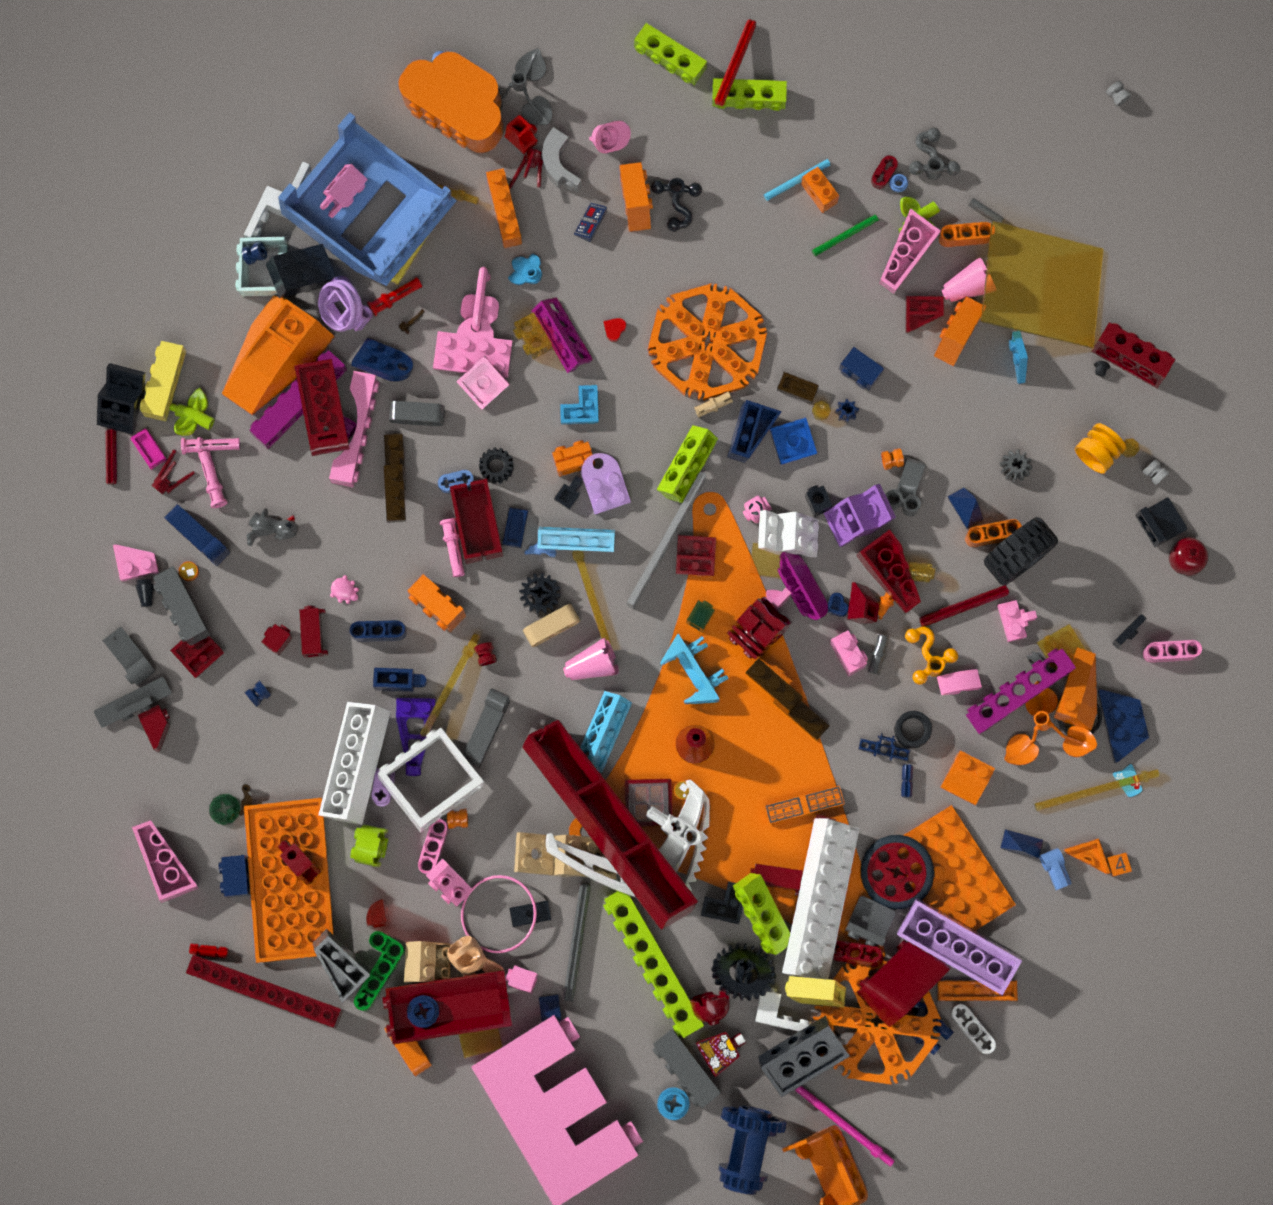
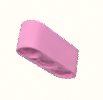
(1181, 651)
(432, 836)

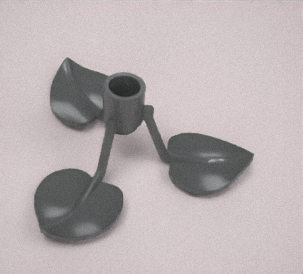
(534, 68)

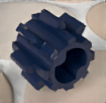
(842, 413)

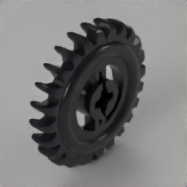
(752, 960)

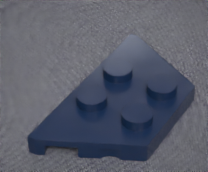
(1123, 723)

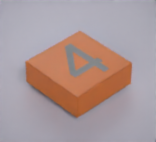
(1119, 864)

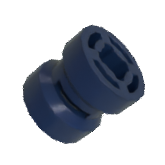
(254, 253)
(262, 692)

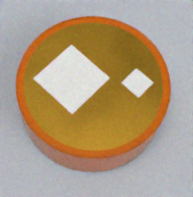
(188, 571)
(681, 790)

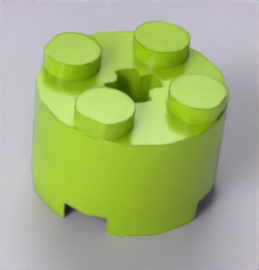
(369, 845)

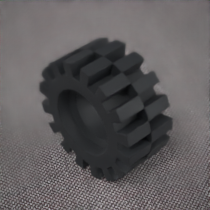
(496, 476)

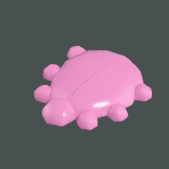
(344, 590)

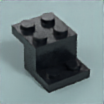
(120, 398)

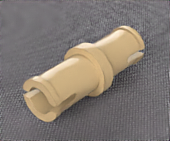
(713, 404)

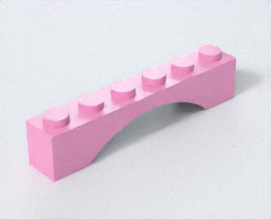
(345, 466)

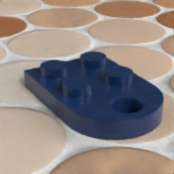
(383, 361)

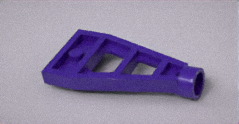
(412, 709)

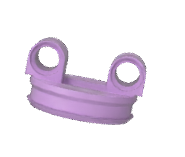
(355, 315)

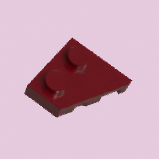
(922, 310)

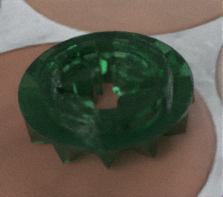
(232, 813)

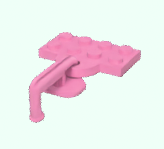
(465, 348)

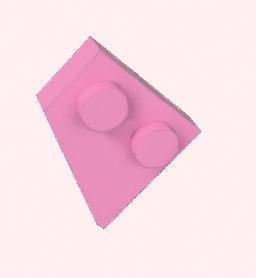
(134, 562)

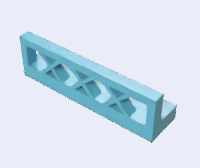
(576, 539)
(607, 731)

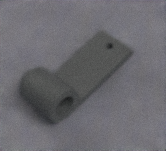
(129, 656)

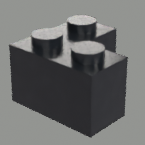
(725, 910)

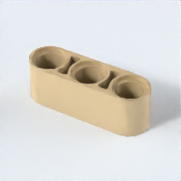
(551, 625)

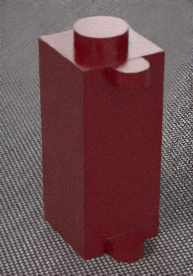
(311, 632)
(779, 877)

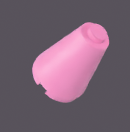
(968, 282)
(592, 662)

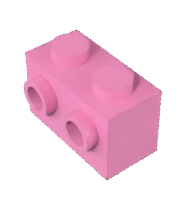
(848, 653)
(449, 883)

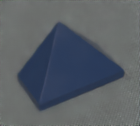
(966, 507)
(1021, 844)

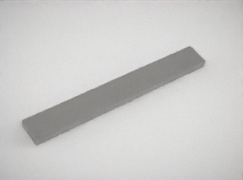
(667, 539)

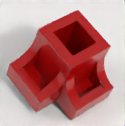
(521, 134)

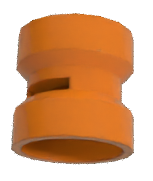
(892, 459)
(457, 818)

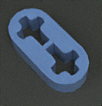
(455, 476)

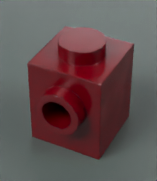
(277, 638)

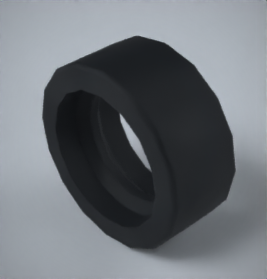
(927, 727)

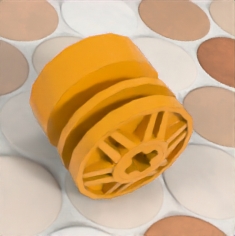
(1100, 448)

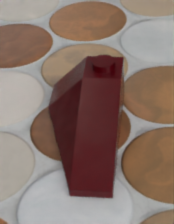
(888, 566)

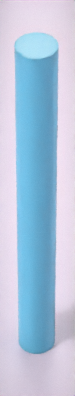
(794, 181)

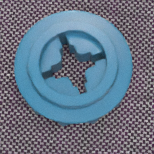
(681, 1098)

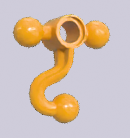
(949, 656)

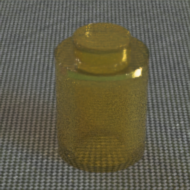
(921, 571)

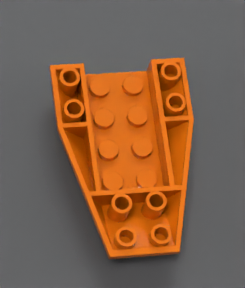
(274, 345)

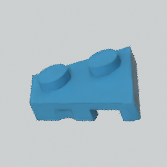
(1019, 356)

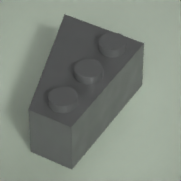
(341, 965)

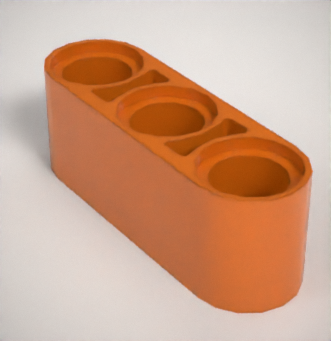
(958, 239)
(984, 536)
(413, 1056)

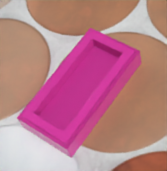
(148, 448)

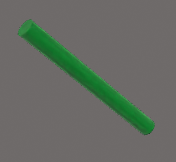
(846, 234)

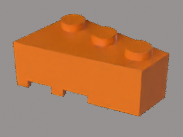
(636, 196)
(436, 604)

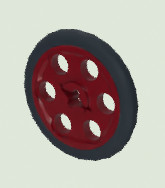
(917, 854)

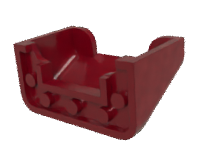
(902, 982)

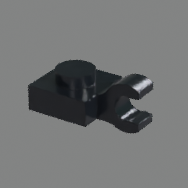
(568, 494)

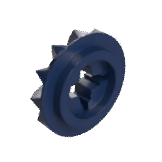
(414, 1008)

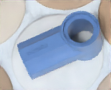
(1054, 864)

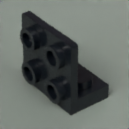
(1161, 522)

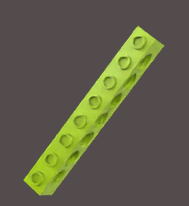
(621, 899)

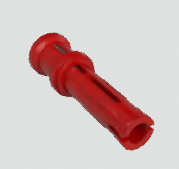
(385, 299)

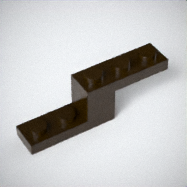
(394, 478)
(787, 699)

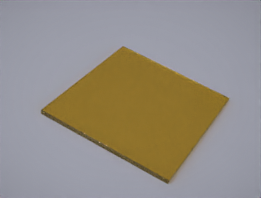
(1042, 285)

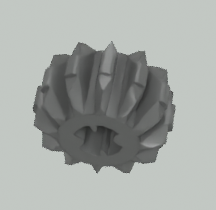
(1016, 459)

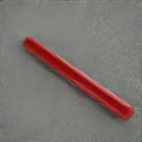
(735, 62)

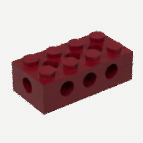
(1131, 359)

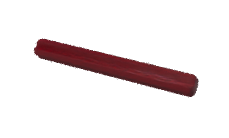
(963, 606)

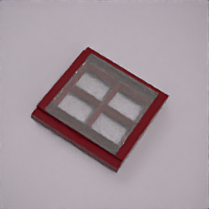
(644, 793)

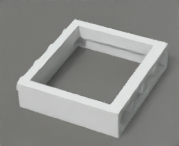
(447, 805)

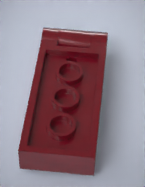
(321, 407)

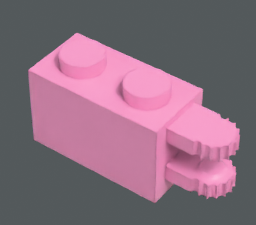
(343, 189)

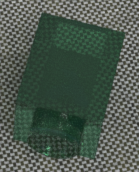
(700, 615)

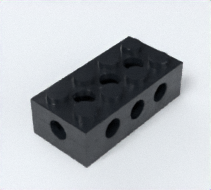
(803, 1056)

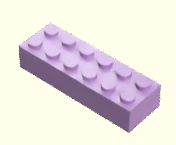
(959, 946)

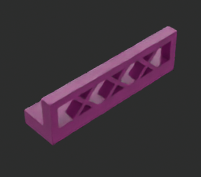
(558, 334)

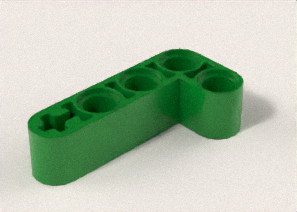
(375, 973)

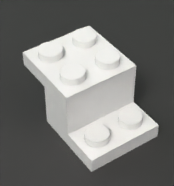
(788, 533)

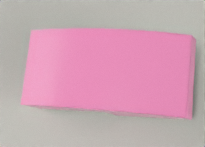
(959, 681)

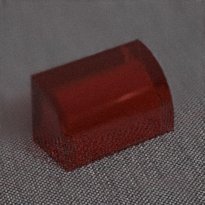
(378, 915)

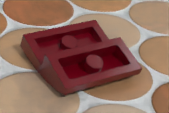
(696, 555)
(198, 656)

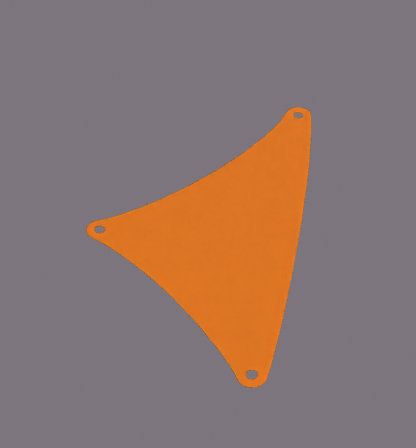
(757, 747)

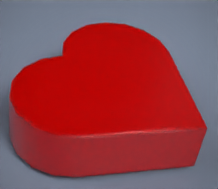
(614, 328)

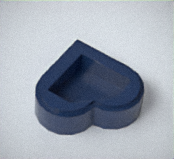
(837, 606)

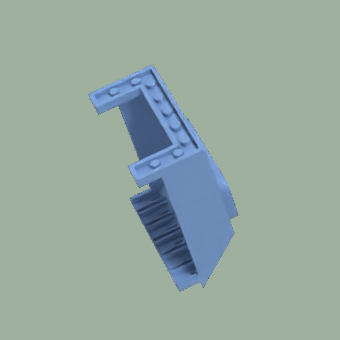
(401, 232)

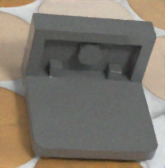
(870, 922)

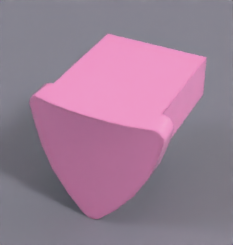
(777, 597)

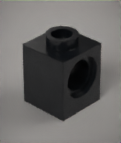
(818, 508)

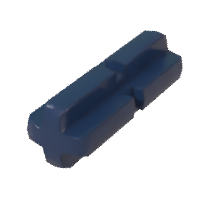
(907, 776)

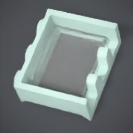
(255, 278)

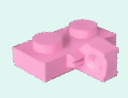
(1015, 620)

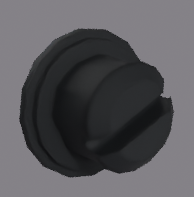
(1101, 368)

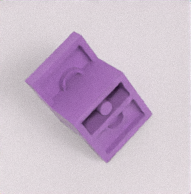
(859, 515)

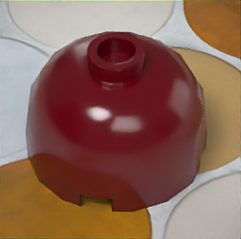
(1188, 556)
(710, 1007)

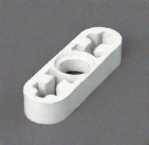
(967, 1014)

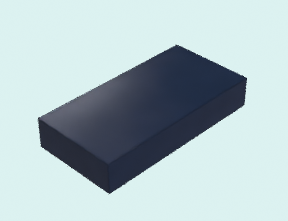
(515, 527)
(550, 1007)

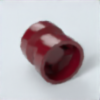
(485, 654)

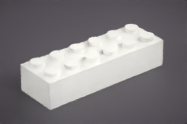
(354, 763)

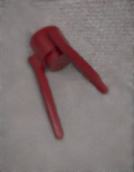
(532, 160)
(161, 482)

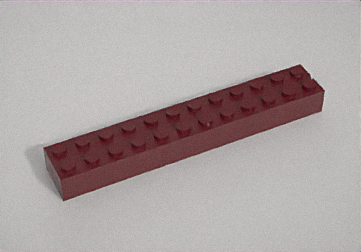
(610, 824)

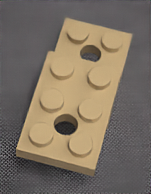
(548, 864)

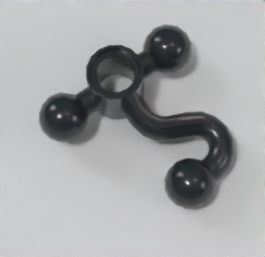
(693, 189)

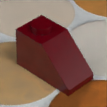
(155, 725)

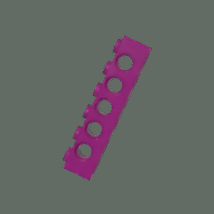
(1056, 656)

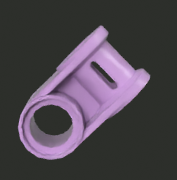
(379, 788)

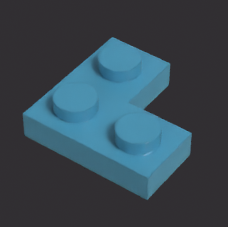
(586, 411)

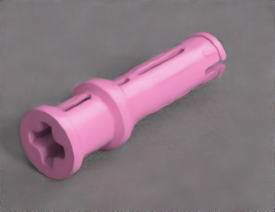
(233, 444)
(214, 488)
(451, 538)

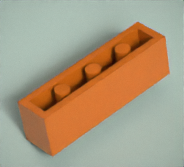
(504, 208)

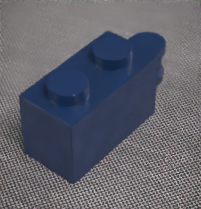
(397, 679)

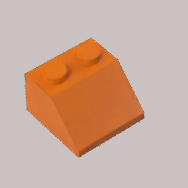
(967, 777)

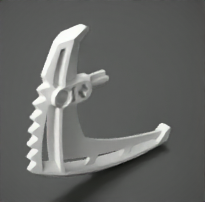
(673, 848)

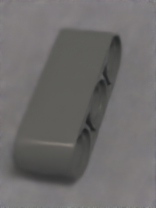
(416, 413)

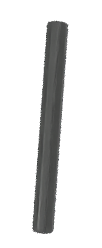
(576, 942)

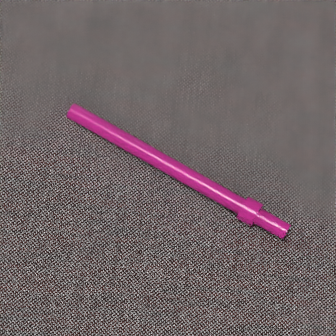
(876, 1150)

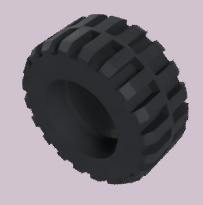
(1020, 551)

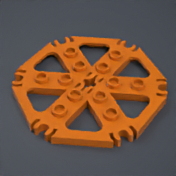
(724, 337)
(883, 1038)

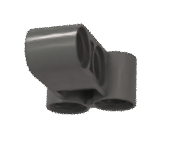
(908, 487)

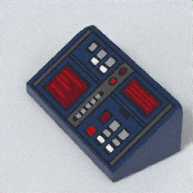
(590, 222)

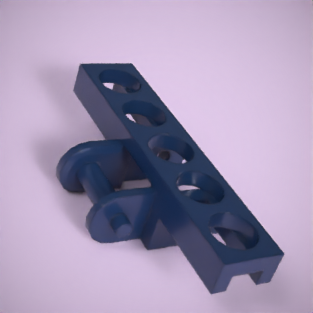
(878, 745)

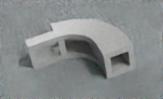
(552, 149)

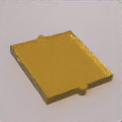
(764, 562)

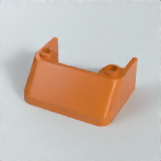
(833, 1166)

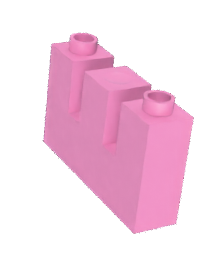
(541, 1118)

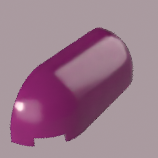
(802, 586)

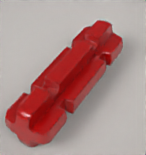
(208, 950)

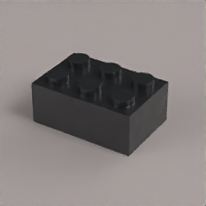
(300, 270)

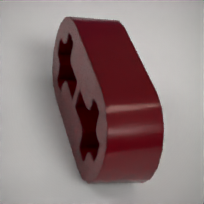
(881, 170)

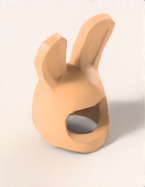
(469, 957)

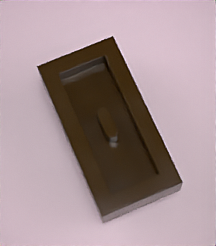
(797, 387)

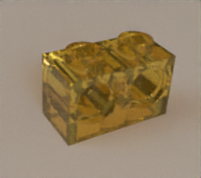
(537, 334)

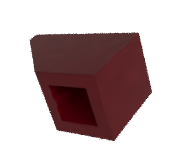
(862, 605)

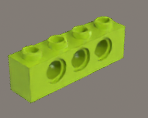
(666, 45)
(757, 88)
(687, 464)
(755, 886)

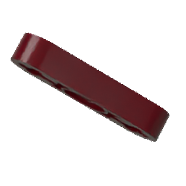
(862, 959)

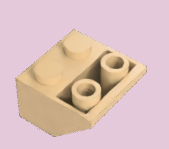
(426, 961)

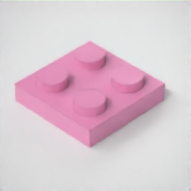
(483, 382)

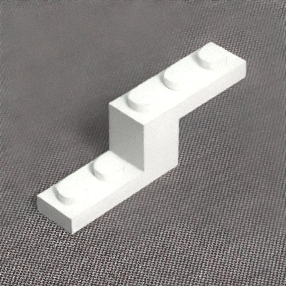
(270, 202)
(768, 1010)

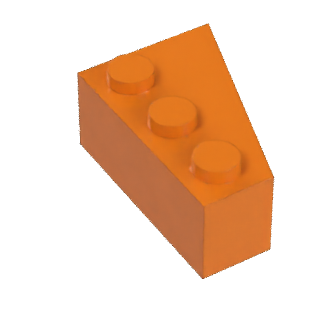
(959, 330)

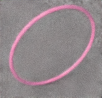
(534, 908)

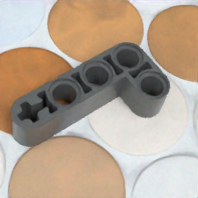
(487, 726)

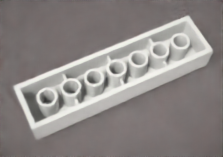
(821, 899)

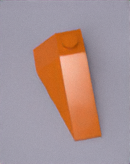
(1079, 693)

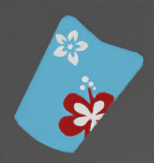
(1130, 790)

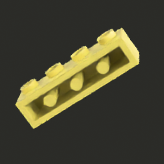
(163, 380)

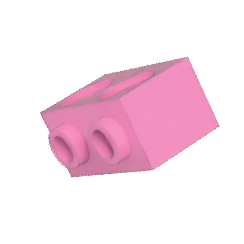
(522, 979)

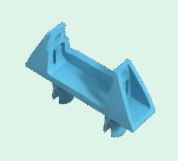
(704, 684)

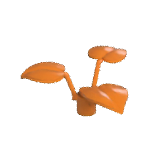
(1023, 751)

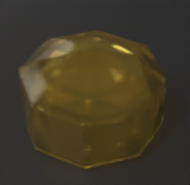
(821, 410)
(1132, 448)

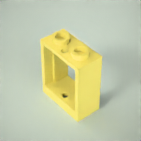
(816, 991)

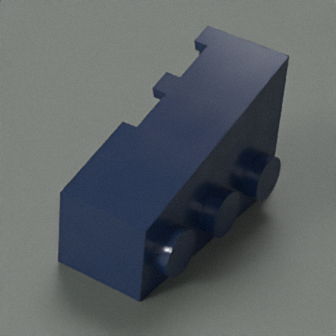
(750, 429)

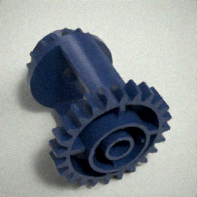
(748, 1147)

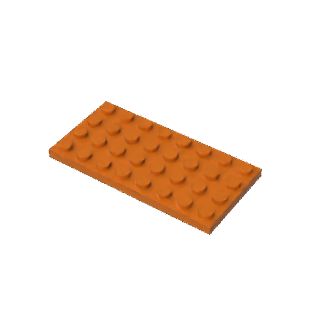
(284, 908)

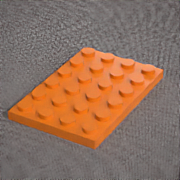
(963, 878)

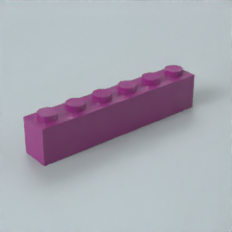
(287, 409)

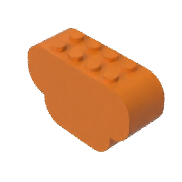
(455, 99)

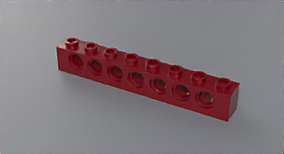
(264, 991)

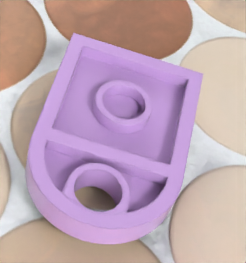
(604, 484)

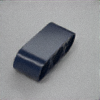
(387, 634)

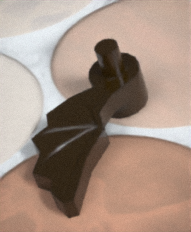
(404, 326)
(246, 801)

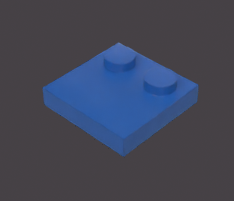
(793, 441)

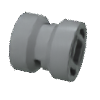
(1118, 93)
(1153, 468)

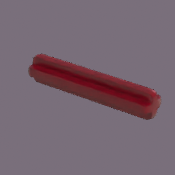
(111, 456)

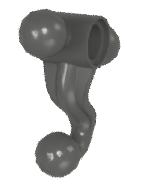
(917, 167)

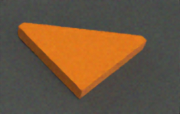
(1091, 854)

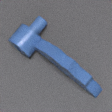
(533, 550)

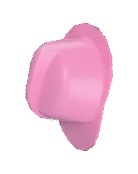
(611, 136)

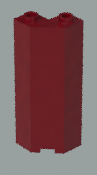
(463, 1002)

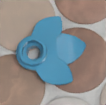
(524, 268)

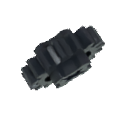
(547, 594)

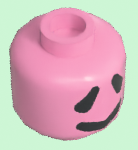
(753, 508)

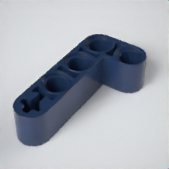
(197, 535)

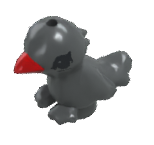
(266, 525)

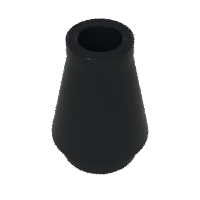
(145, 592)

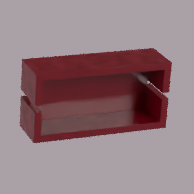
(476, 521)

